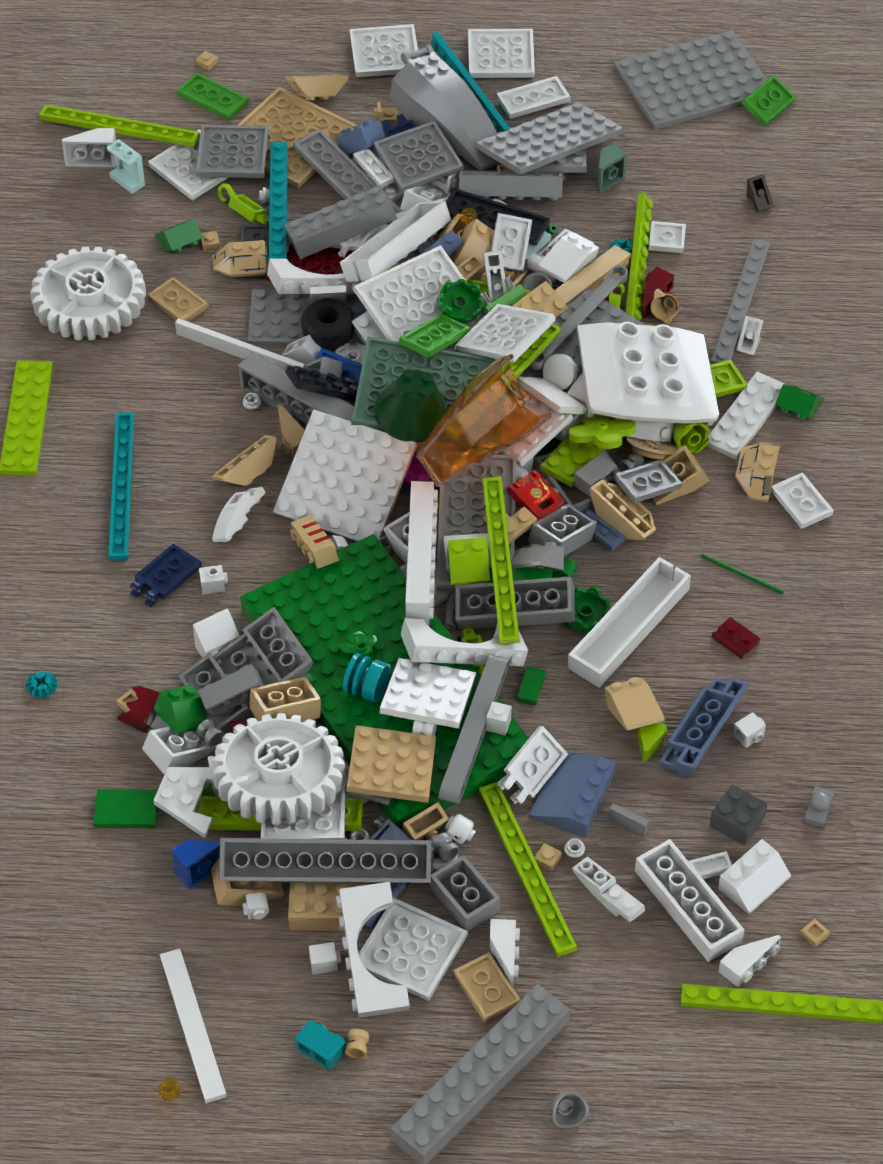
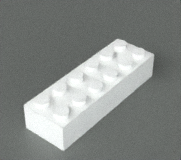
(689, 900)

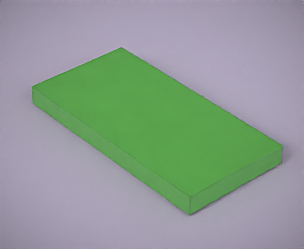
(212, 96)
(434, 335)

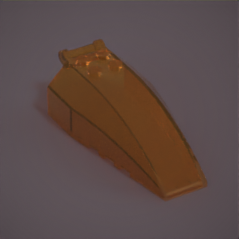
(479, 424)

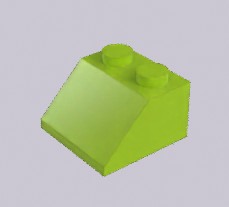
(468, 561)

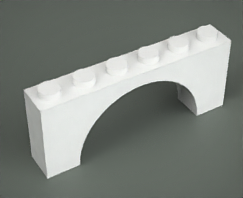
(292, 280)
(430, 647)
(371, 994)

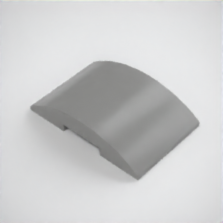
(265, 645)

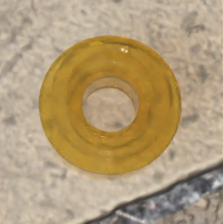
(468, 215)
(169, 1084)

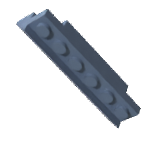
(702, 725)

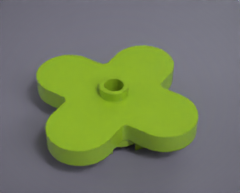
(602, 431)

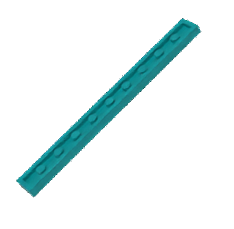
(452, 60)
(278, 200)
(121, 487)

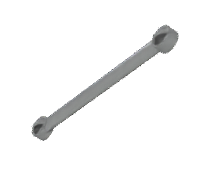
(583, 312)

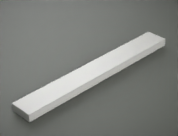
(229, 344)
(193, 1026)

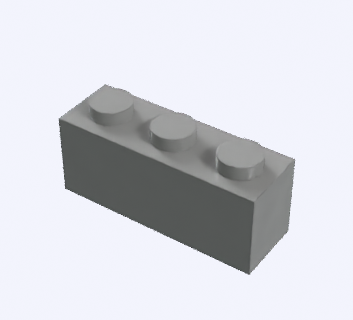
(230, 690)

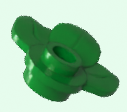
(358, 643)

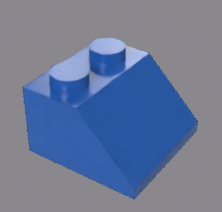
(194, 860)

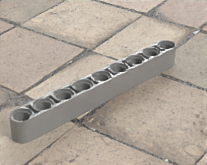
(473, 730)

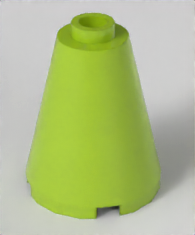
(691, 435)

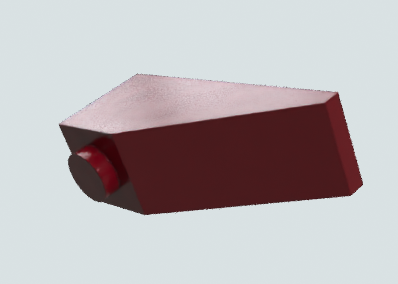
(655, 280)

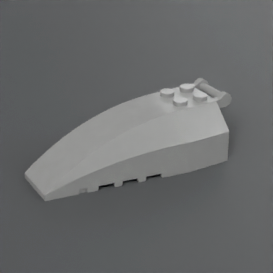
(434, 92)

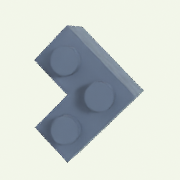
(360, 137)

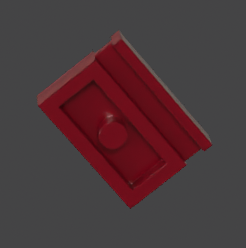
(736, 637)

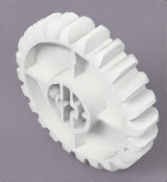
(88, 293)
(278, 768)

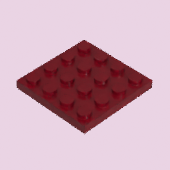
(321, 262)

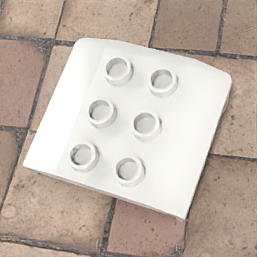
(647, 373)

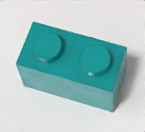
(320, 1044)

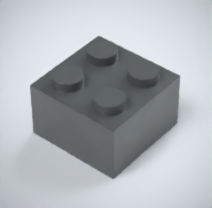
(738, 814)

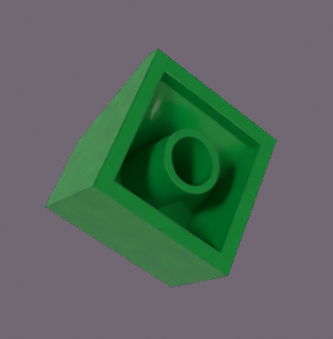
(179, 235)
(799, 401)
(181, 708)

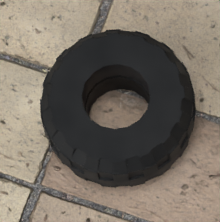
(328, 323)

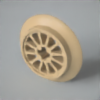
(652, 449)

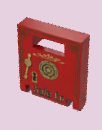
(534, 491)

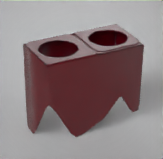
(140, 709)

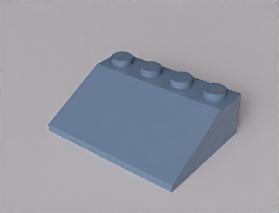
(574, 793)

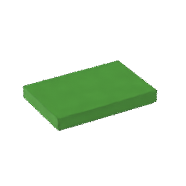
(768, 100)

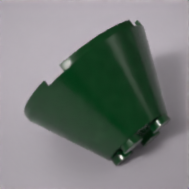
(410, 406)

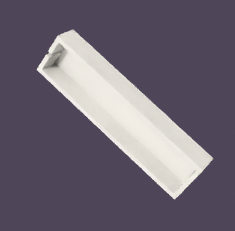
(395, 241)
(421, 551)
(628, 622)

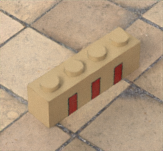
(313, 542)

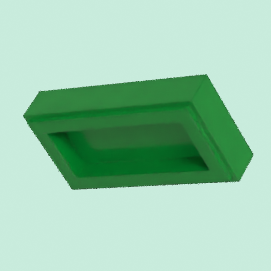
(531, 685)

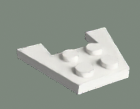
(181, 793)

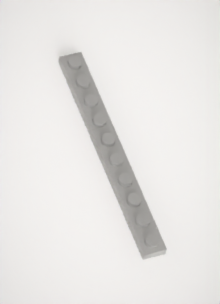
(741, 301)

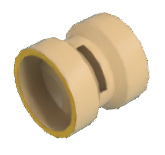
(357, 1043)

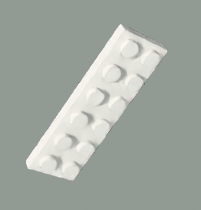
(745, 416)

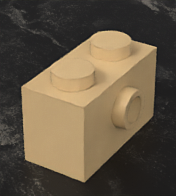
(425, 823)

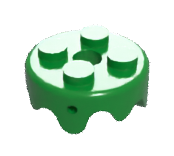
(462, 291)
(591, 601)

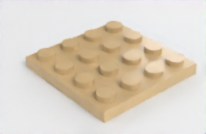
(391, 764)

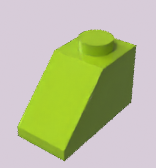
(650, 739)

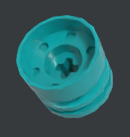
(366, 678)

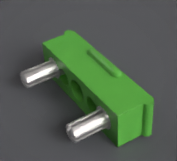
(508, 298)

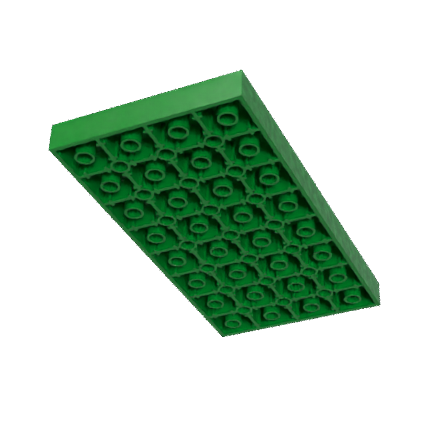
(369, 595)

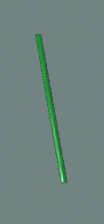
(742, 573)

